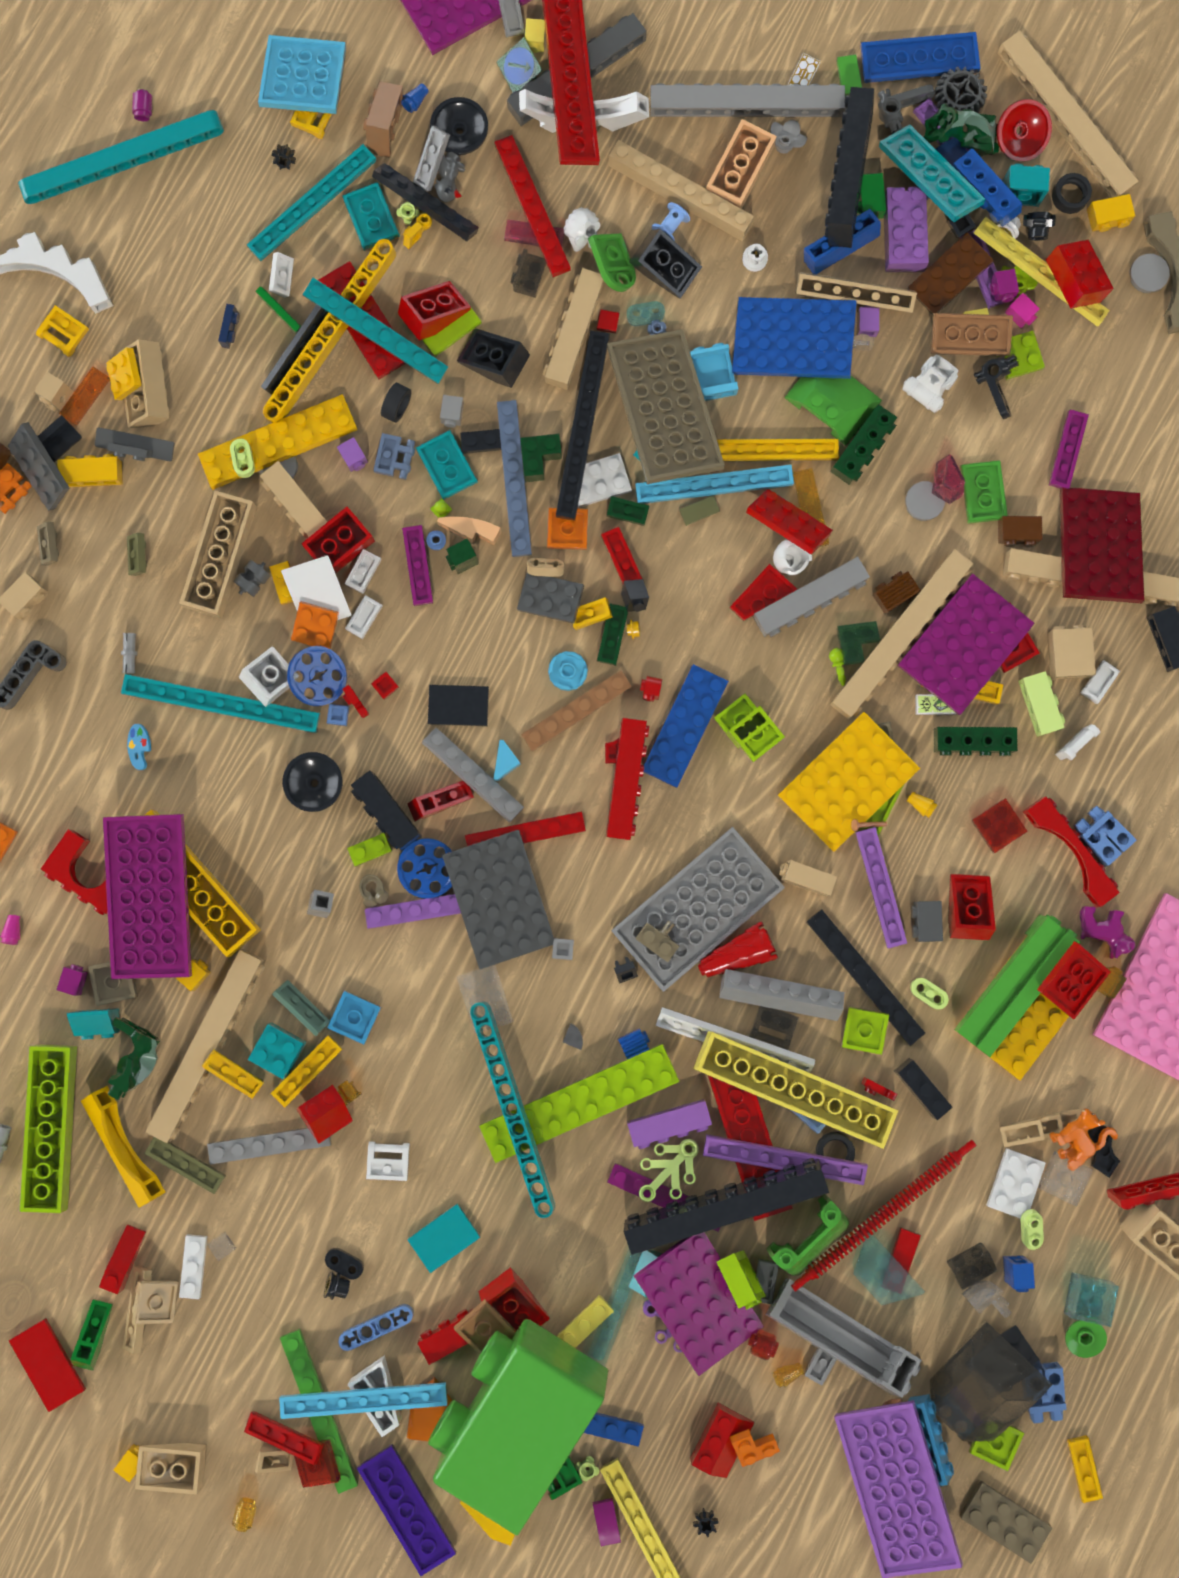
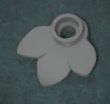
(787, 136)

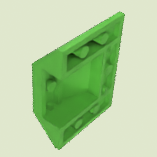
(836, 402)

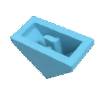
(505, 762)

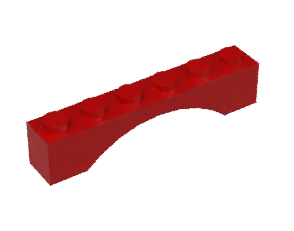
(1096, 883)

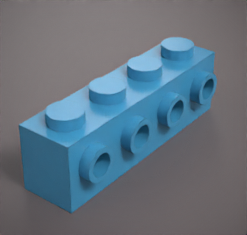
(932, 1431)

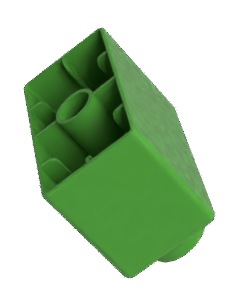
(519, 1425)

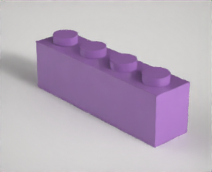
(669, 1123)

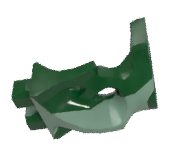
(951, 122)
(137, 1065)

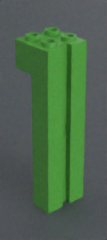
(1016, 984)

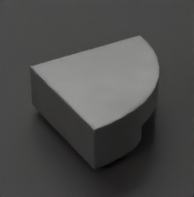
(573, 1037)

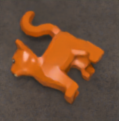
(1080, 1142)

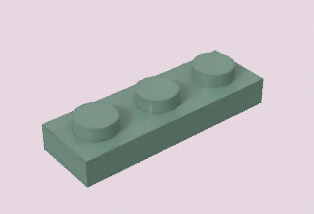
(301, 1007)

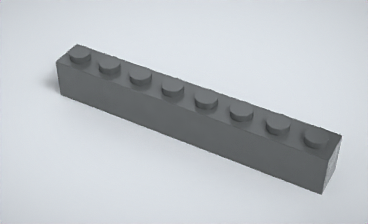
(602, 52)

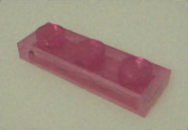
(521, 233)

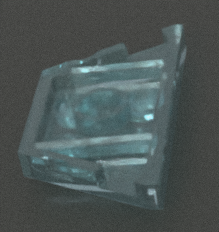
(884, 1274)

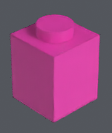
(1023, 311)

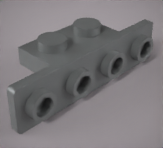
(132, 444)

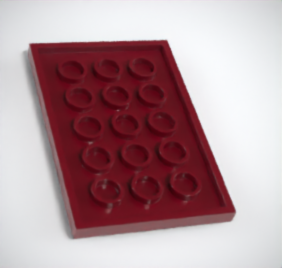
(1101, 545)

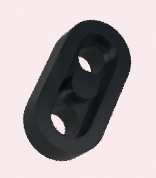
(345, 1260)

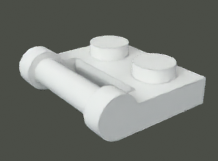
(1077, 742)
(387, 1167)

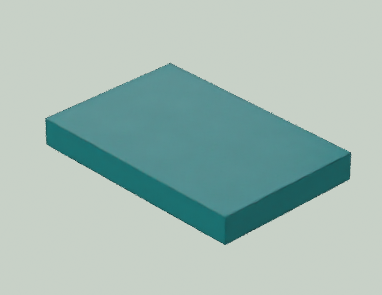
(370, 215)
(446, 465)
(443, 1238)

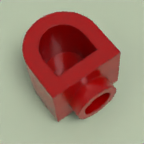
(651, 688)

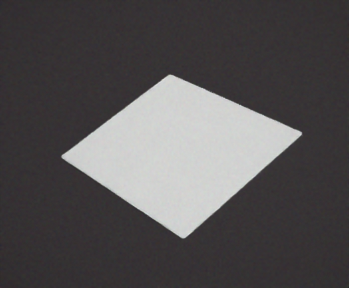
(316, 584)

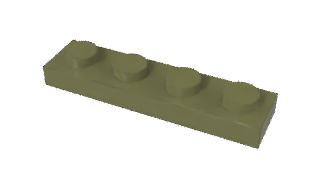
(185, 1164)

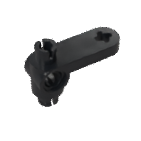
(1005, 366)

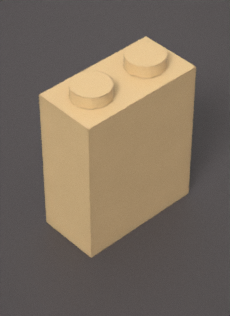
(1071, 652)
(807, 878)

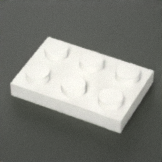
(604, 479)
(1015, 1183)

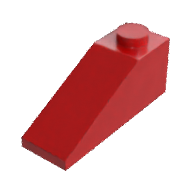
(439, 800)
(122, 1260)

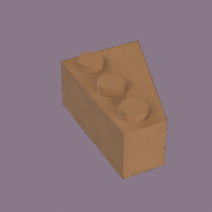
(382, 118)

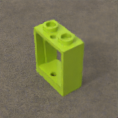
(741, 1280)

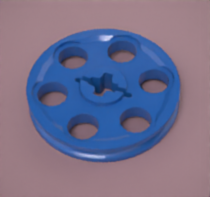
(308, 673)
(418, 864)

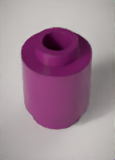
(142, 105)

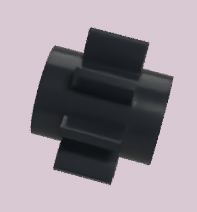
(283, 156)
(706, 1528)

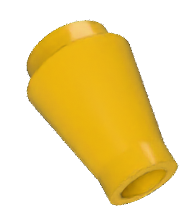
(922, 804)

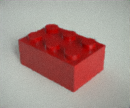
(1079, 274)
(340, 539)

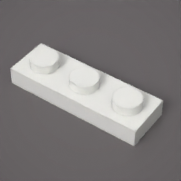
(193, 1266)

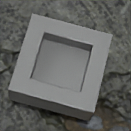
(563, 949)

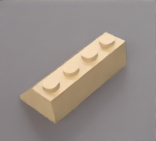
(149, 402)

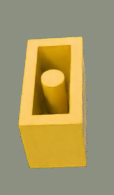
(1111, 213)

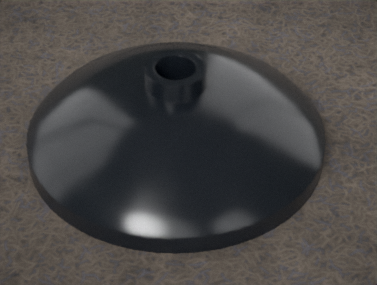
(463, 115)
(299, 777)

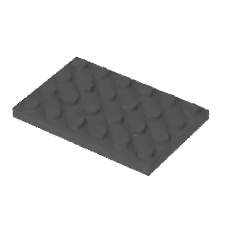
(498, 899)

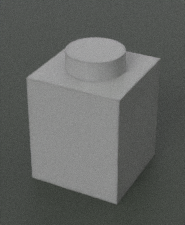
(451, 411)
(320, 903)

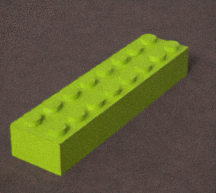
(48, 1128)

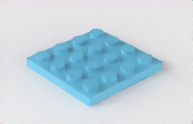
(302, 74)

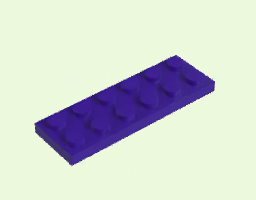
(406, 1510)

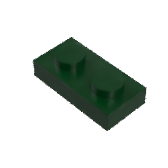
(627, 511)

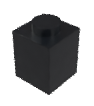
(961, 226)
(635, 595)

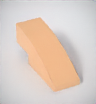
(471, 528)

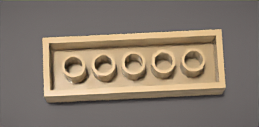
(218, 554)

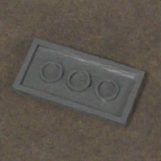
(38, 466)

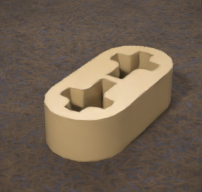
(545, 567)

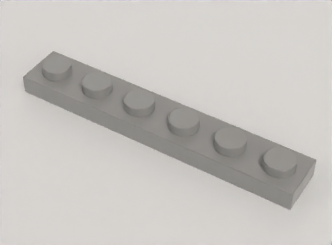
(472, 775)
(263, 1145)

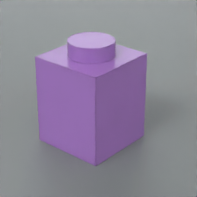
(868, 321)
(352, 455)

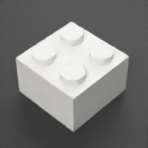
(267, 676)

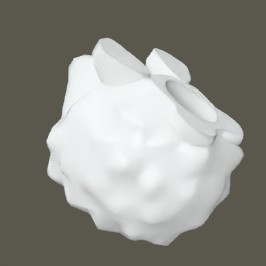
(580, 227)

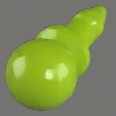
(837, 659)

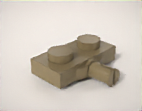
(658, 940)

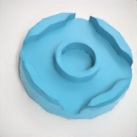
(567, 671)

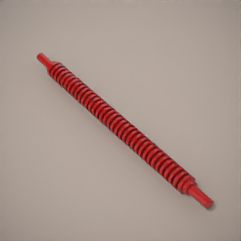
(954, 1158)

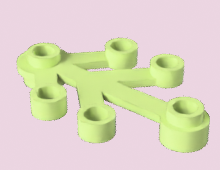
(671, 1168)

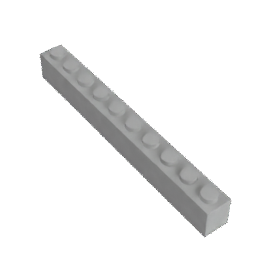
(747, 100)

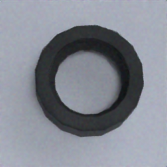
(1078, 180)
(395, 402)
(836, 1136)

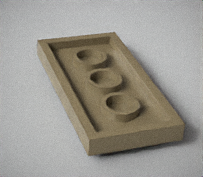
(1005, 1522)

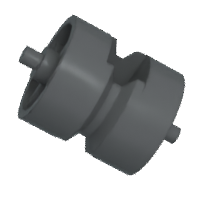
(252, 578)

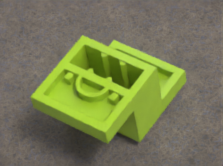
(749, 727)

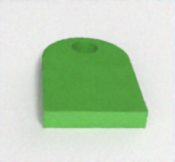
(613, 260)

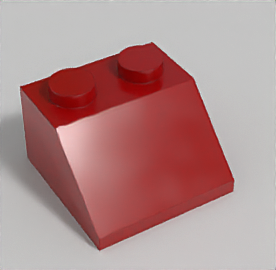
(325, 1114)

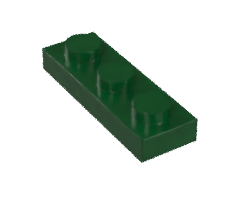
(612, 635)

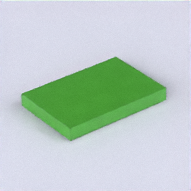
(984, 491)

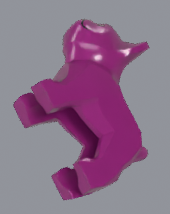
(1108, 931)

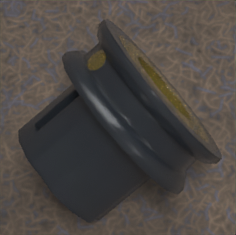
(336, 1286)

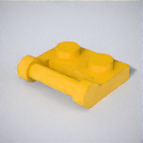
(305, 119)
(66, 326)

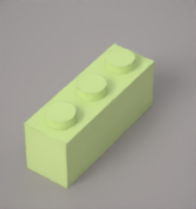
(1042, 703)

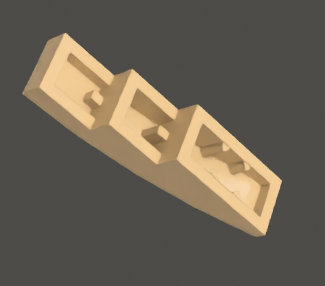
(1037, 1128)

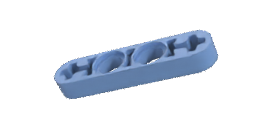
(374, 1324)

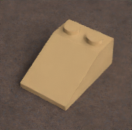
(171, 1468)

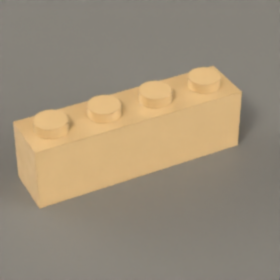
(293, 498)

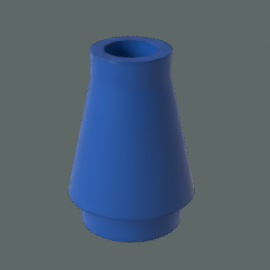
(413, 99)

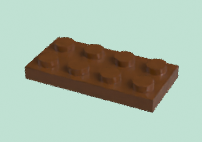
(951, 274)

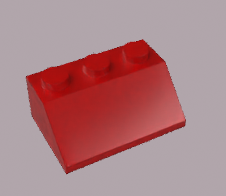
(714, 1450)

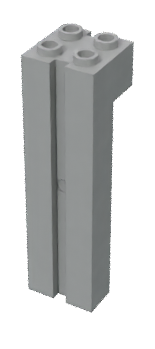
(862, 1349)

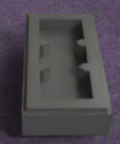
(767, 1274)

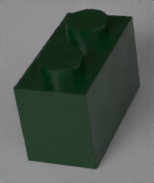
(461, 556)

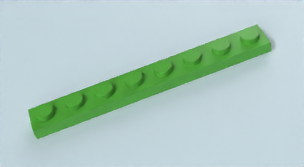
(324, 1426)

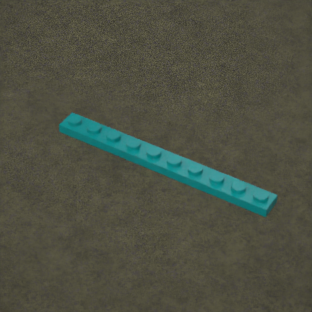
(220, 703)

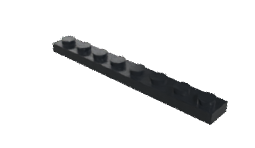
(865, 977)

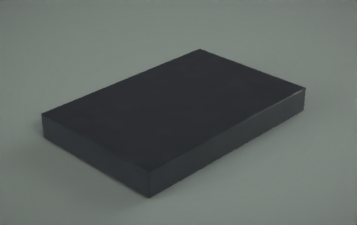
(458, 705)

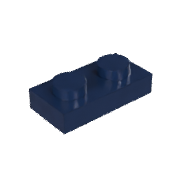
(227, 332)

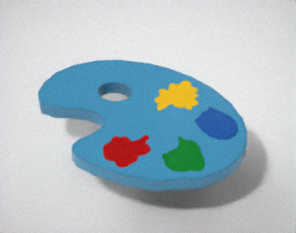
(137, 743)

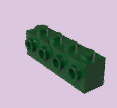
(863, 445)
(975, 740)

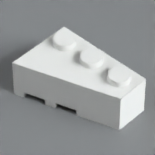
(377, 1376)

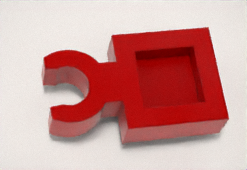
(351, 698)
(873, 1088)

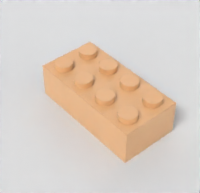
(741, 163)

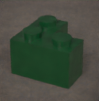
(535, 451)

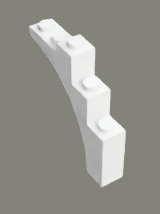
(609, 113)
(56, 261)

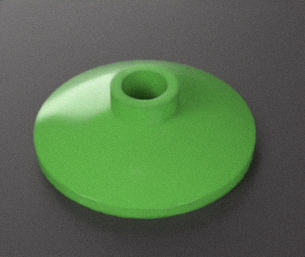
(1089, 1345)

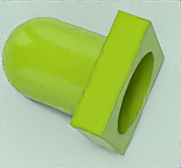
(441, 508)

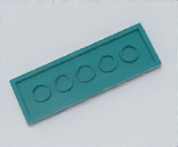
(931, 173)

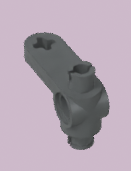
(897, 102)

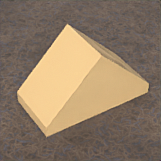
(273, 1460)

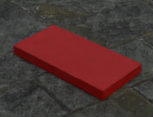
(47, 1365)

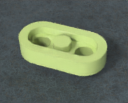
(242, 459)
(928, 993)
(1032, 1231)

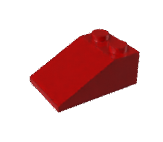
(432, 309)
(971, 907)
(513, 1300)

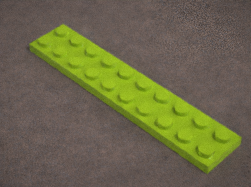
(585, 1100)

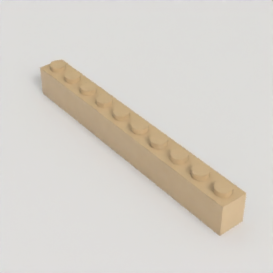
(1067, 115)
(1048, 569)
(901, 634)
(209, 1036)

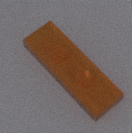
(84, 396)

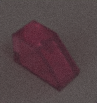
(948, 480)

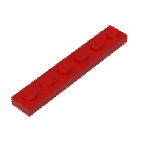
(535, 830)

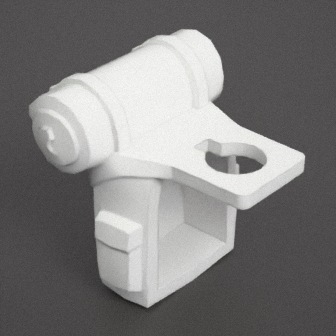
(929, 386)

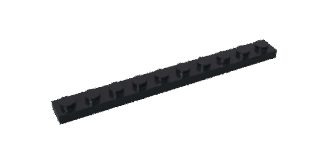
(582, 425)

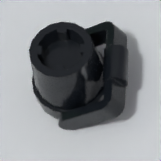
(1038, 224)

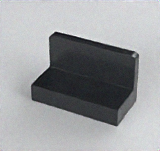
(59, 438)

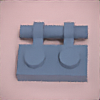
(387, 456)

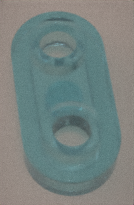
(646, 315)

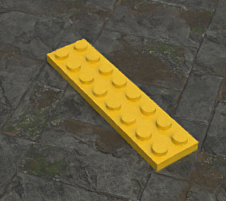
(281, 440)

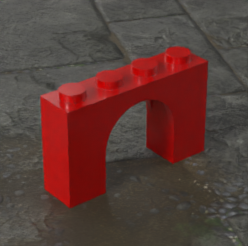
(61, 867)

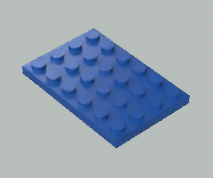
(794, 337)

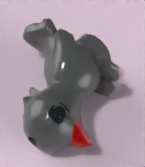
(448, 170)

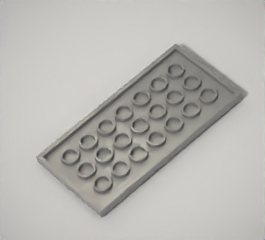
(704, 903)

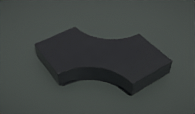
(1104, 1159)

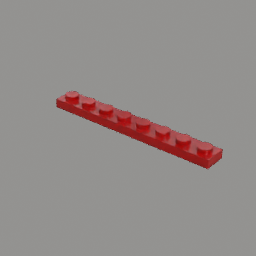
(532, 206)

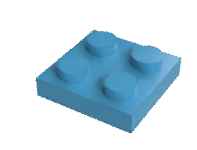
(354, 1017)

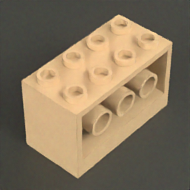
(1155, 1234)

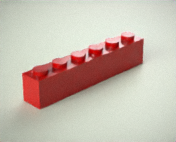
(626, 779)

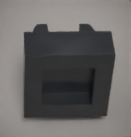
(626, 971)

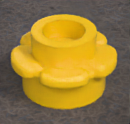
(633, 629)

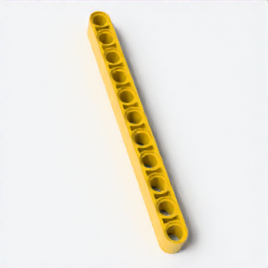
(328, 342)

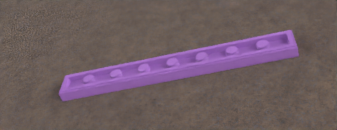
(778, 1157)

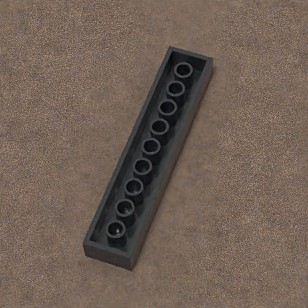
(725, 1206)

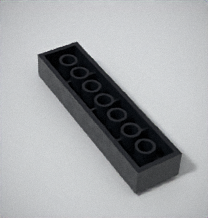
(849, 167)

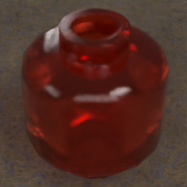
(763, 1344)

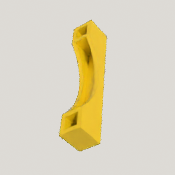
(137, 1176)

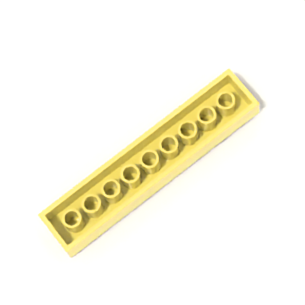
(795, 1089)

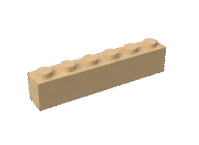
(863, 292)
(574, 329)

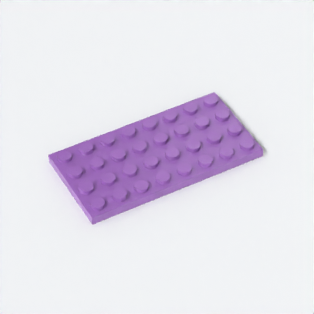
(898, 1490)

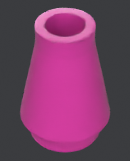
(11, 930)

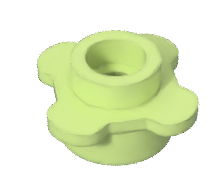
(407, 207)
(587, 1474)

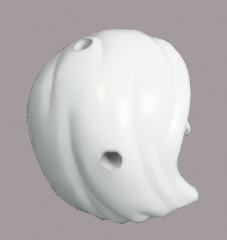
(790, 558)

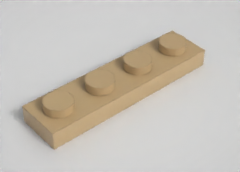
(134, 1332)

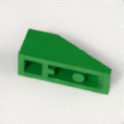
(92, 1335)

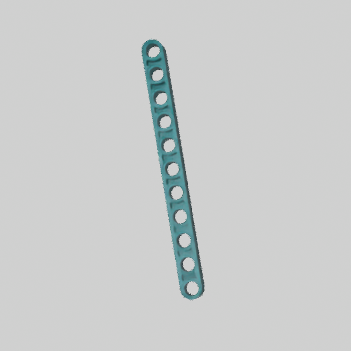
(121, 157)
(510, 1118)

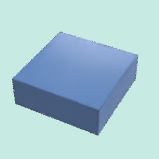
(338, 715)

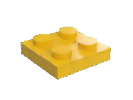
(123, 373)

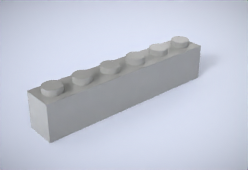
(811, 596)
(781, 995)

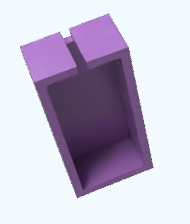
(905, 230)

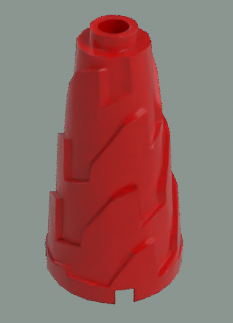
(742, 952)

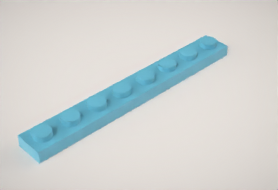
(715, 484)
(363, 1400)

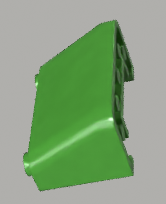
(796, 1261)

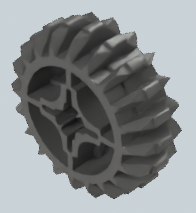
(953, 83)

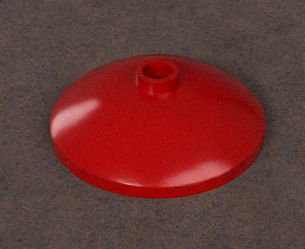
(1034, 131)

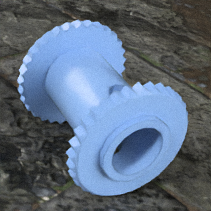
(673, 219)

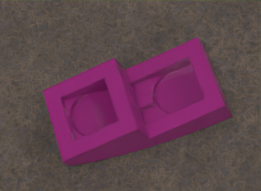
(606, 1522)

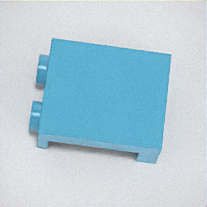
(714, 371)

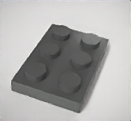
(550, 598)

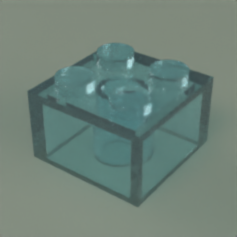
(1091, 1299)

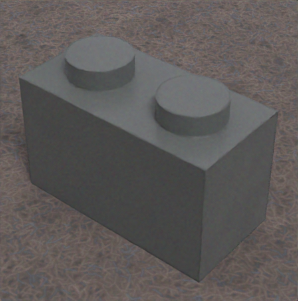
(927, 921)

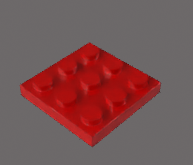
(1074, 980)

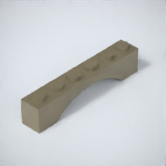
(1162, 235)

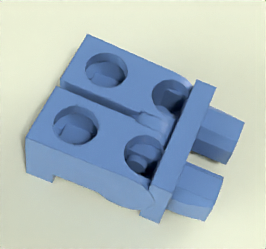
(1104, 836)
(1054, 1398)

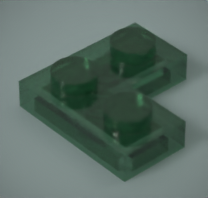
(852, 637)

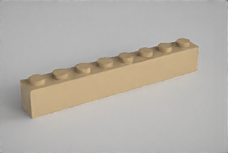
(680, 190)

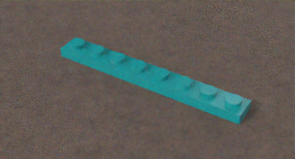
(311, 202)
(375, 330)

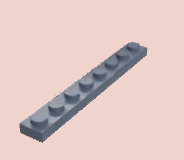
(514, 478)

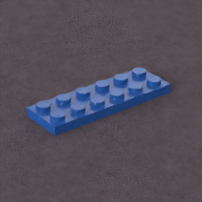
(919, 56)
(685, 726)

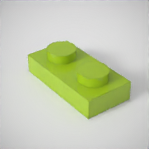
(369, 849)

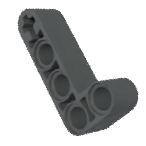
(25, 678)

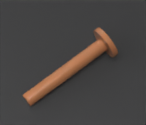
(855, 824)

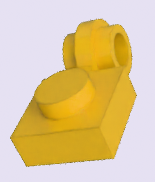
(414, 233)

